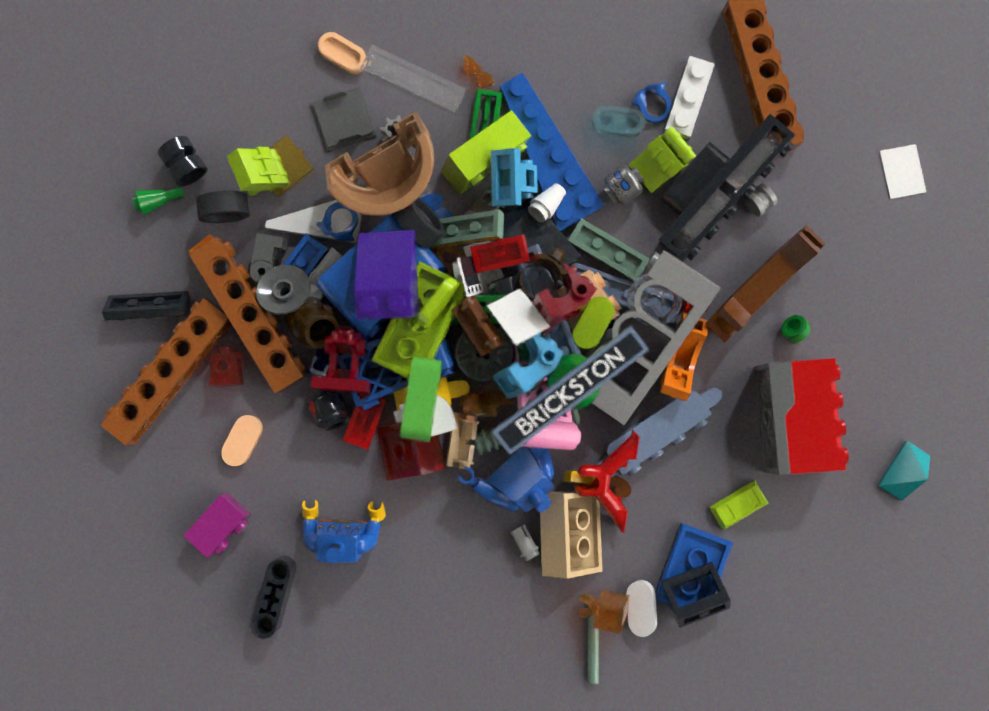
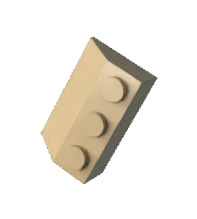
(571, 535)

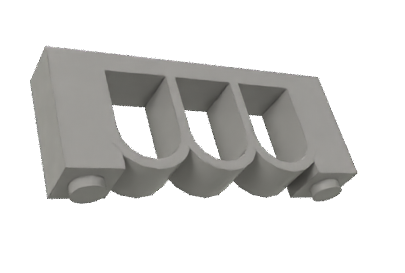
(687, 284)

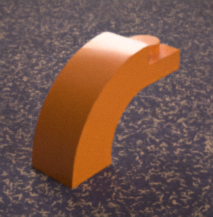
(678, 373)

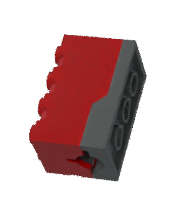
(800, 417)

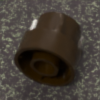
(312, 322)

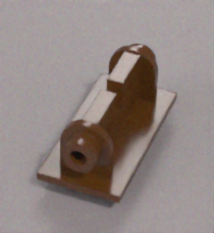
(477, 326)

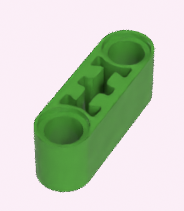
(421, 399)

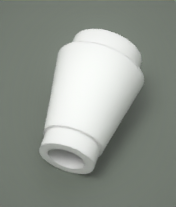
(546, 203)

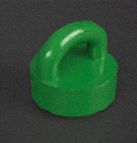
(795, 328)

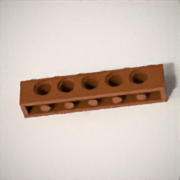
(750, 63)
(207, 260)
(117, 417)

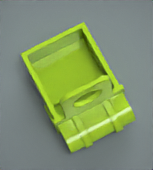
(663, 159)
(258, 169)

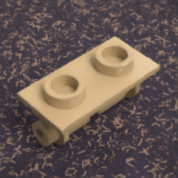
(461, 441)

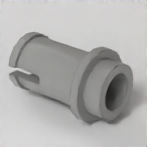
(525, 543)

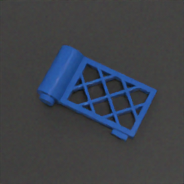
(444, 354)

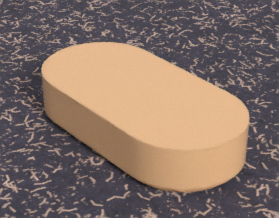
(341, 52)
(242, 440)

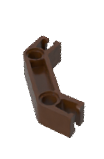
(764, 283)

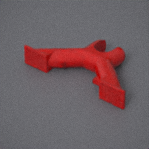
(600, 486)

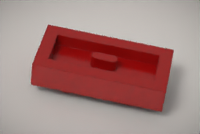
(500, 253)
(364, 424)

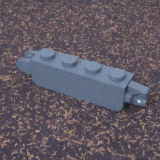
(665, 427)

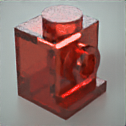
(233, 374)

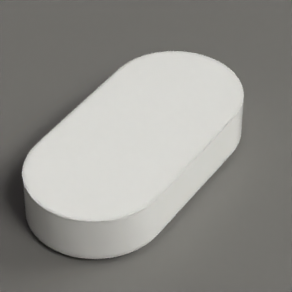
(642, 608)

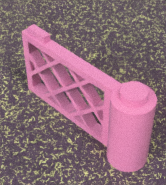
(561, 433)

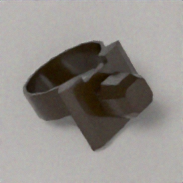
(552, 263)

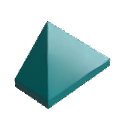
(906, 471)

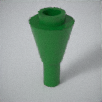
(152, 199)

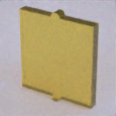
(292, 161)

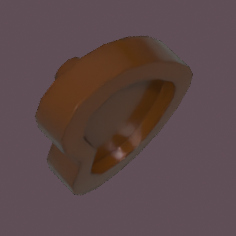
(619, 486)

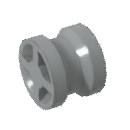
(761, 200)

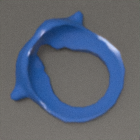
(659, 90)
(325, 224)

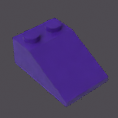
(386, 275)

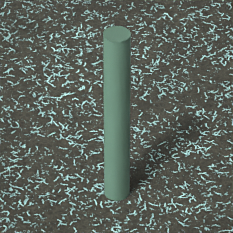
(593, 651)

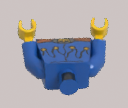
(341, 539)

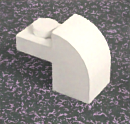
(443, 418)

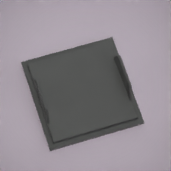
(343, 119)

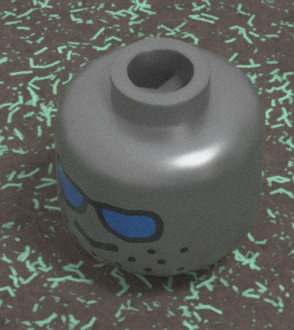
(623, 184)

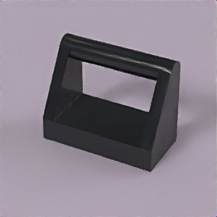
(701, 608)

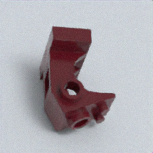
(557, 310)
(343, 341)

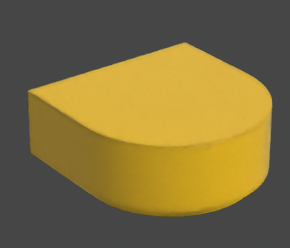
(574, 477)

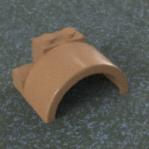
(388, 171)

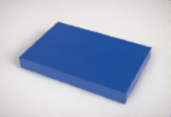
(690, 550)

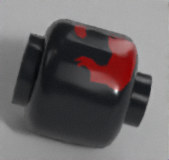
(328, 410)

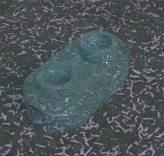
(618, 117)

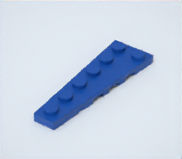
(551, 155)

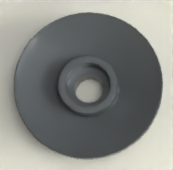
(276, 283)

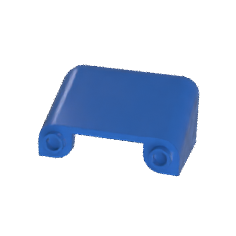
(339, 282)

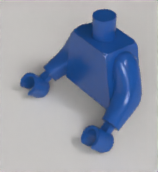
(519, 482)

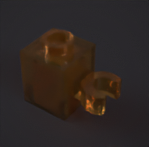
(609, 610)

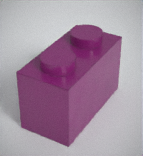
(217, 525)

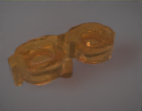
(471, 68)

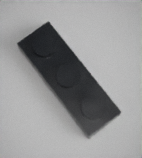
(146, 305)

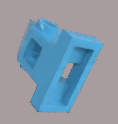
(512, 177)
(518, 380)

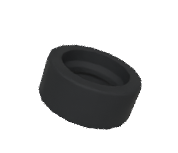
(222, 206)
(423, 221)

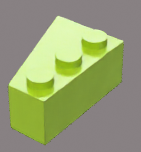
(472, 160)

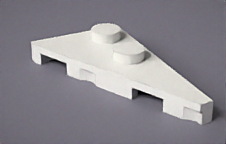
(305, 222)

